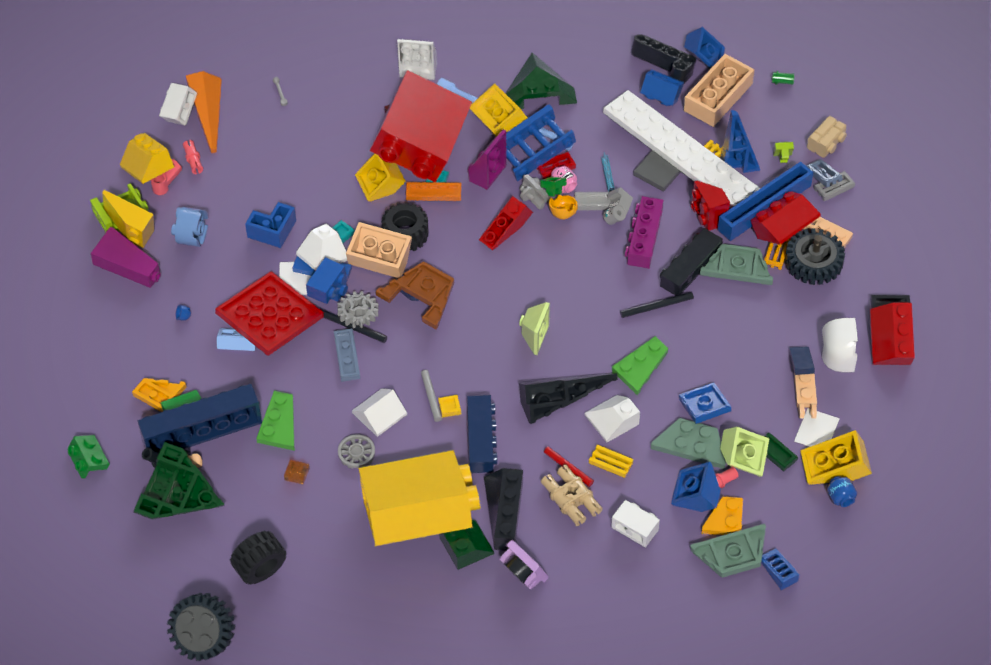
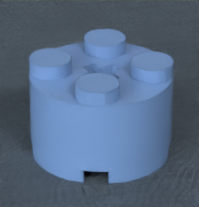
(190, 226)

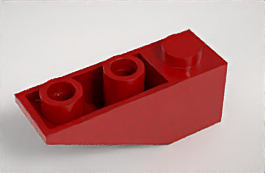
(506, 223)

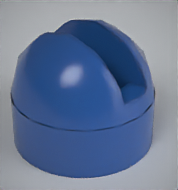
(182, 312)

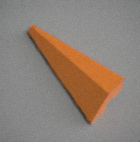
(207, 104)

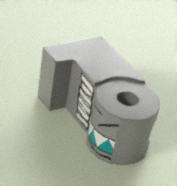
(618, 206)

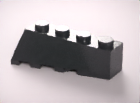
(504, 501)

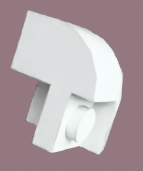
(840, 344)

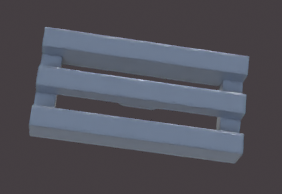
(821, 175)

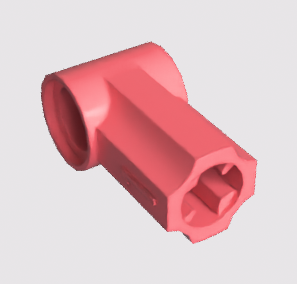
(161, 182)

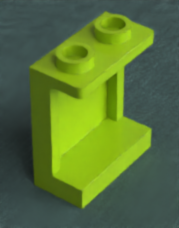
(132, 196)

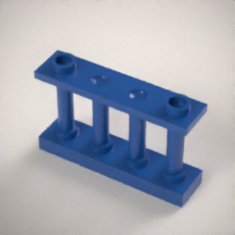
(531, 127)

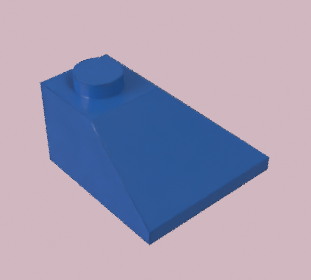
(704, 47)
(697, 488)

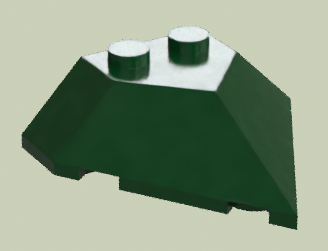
(539, 81)
(175, 487)

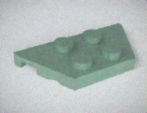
(738, 264)
(691, 442)
(733, 551)

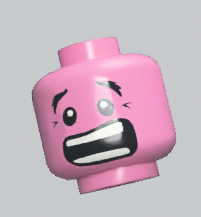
(571, 178)

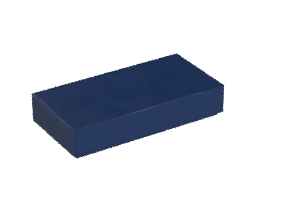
(801, 360)

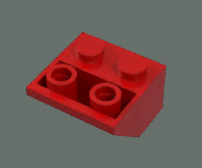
(709, 204)

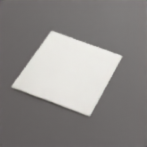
(295, 280)
(816, 429)

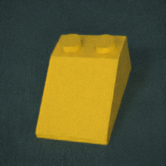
(497, 111)
(131, 220)
(836, 457)

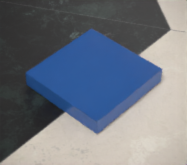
(705, 403)

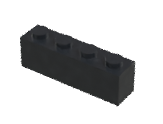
(688, 264)

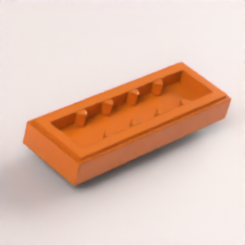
(433, 191)

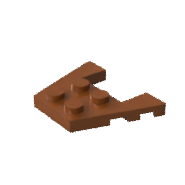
(426, 285)

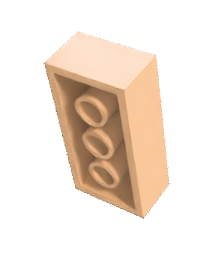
(719, 90)

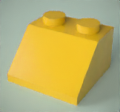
(379, 178)

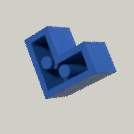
(271, 228)
(327, 282)

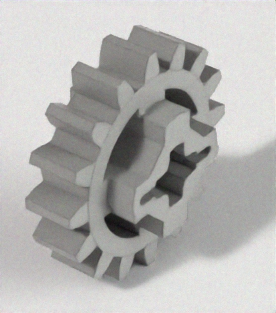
(357, 309)

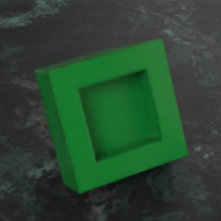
(553, 185)

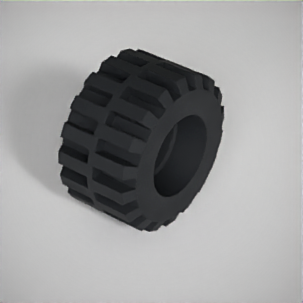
(407, 216)
(258, 557)

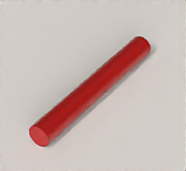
(562, 461)

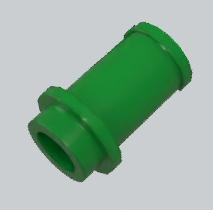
(783, 78)

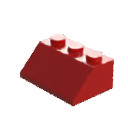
(784, 218)
(892, 334)

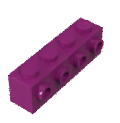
(645, 232)

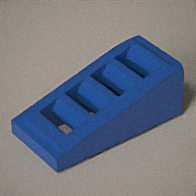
(782, 582)

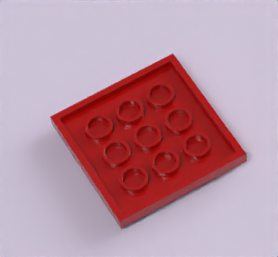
(269, 313)

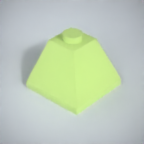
(535, 325)
(744, 450)

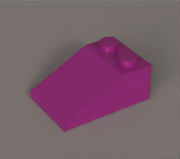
(489, 162)

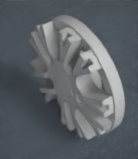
(356, 451)

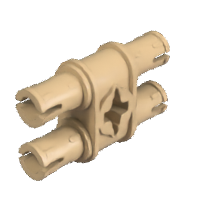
(571, 495)

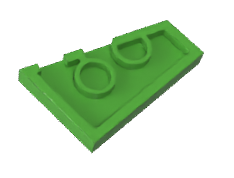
(639, 365)
(278, 422)

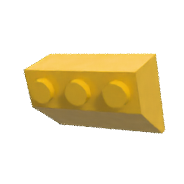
(145, 158)

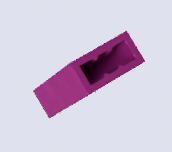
(125, 259)

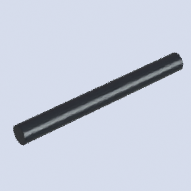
(657, 304)
(365, 331)

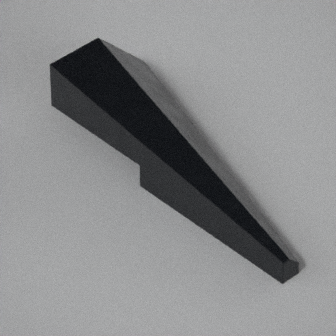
(547, 396)

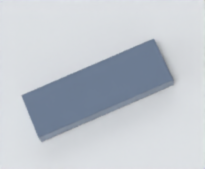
(346, 354)

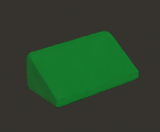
(175, 402)

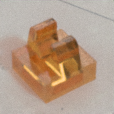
(296, 472)

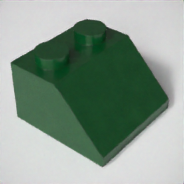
(466, 545)

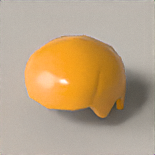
(563, 206)

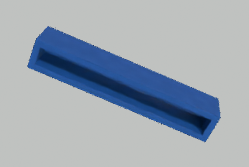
(738, 218)

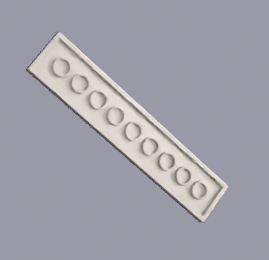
(678, 147)

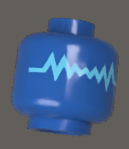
(842, 491)

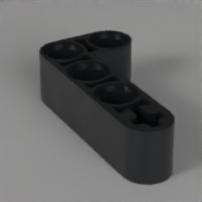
(664, 56)

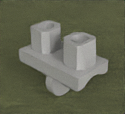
(532, 191)

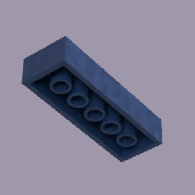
(202, 419)

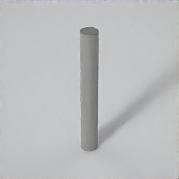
(431, 396)

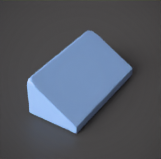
(233, 340)

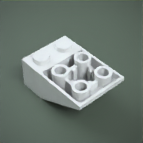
(417, 57)

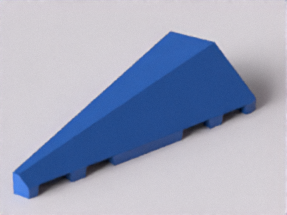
(737, 148)

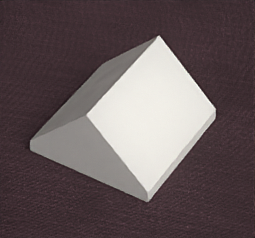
(380, 411)

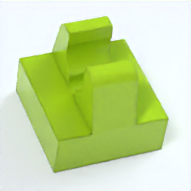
(783, 150)

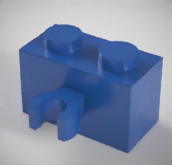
(661, 88)

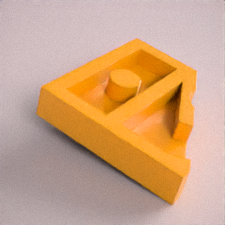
(157, 391)
(725, 518)

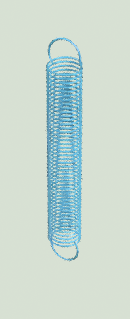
(605, 170)

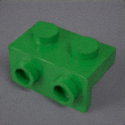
(87, 455)

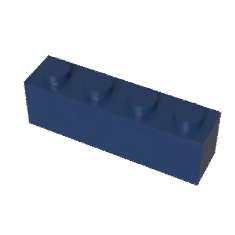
(480, 434)

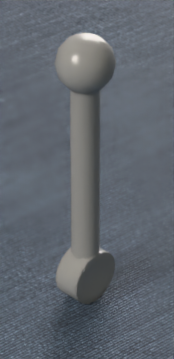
(283, 101)

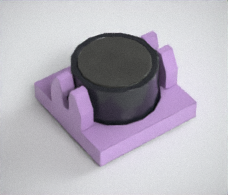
(523, 566)

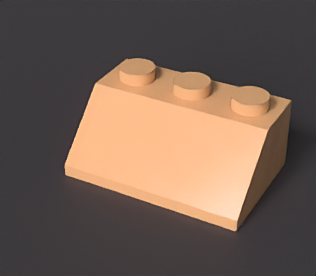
(379, 250)

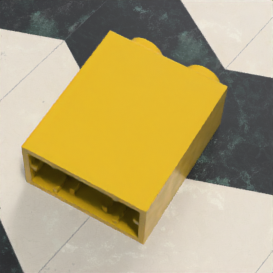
(418, 497)

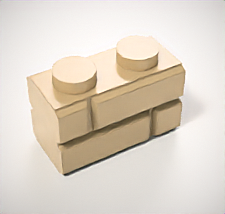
(827, 136)

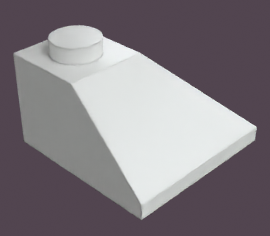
(321, 244)
(614, 417)

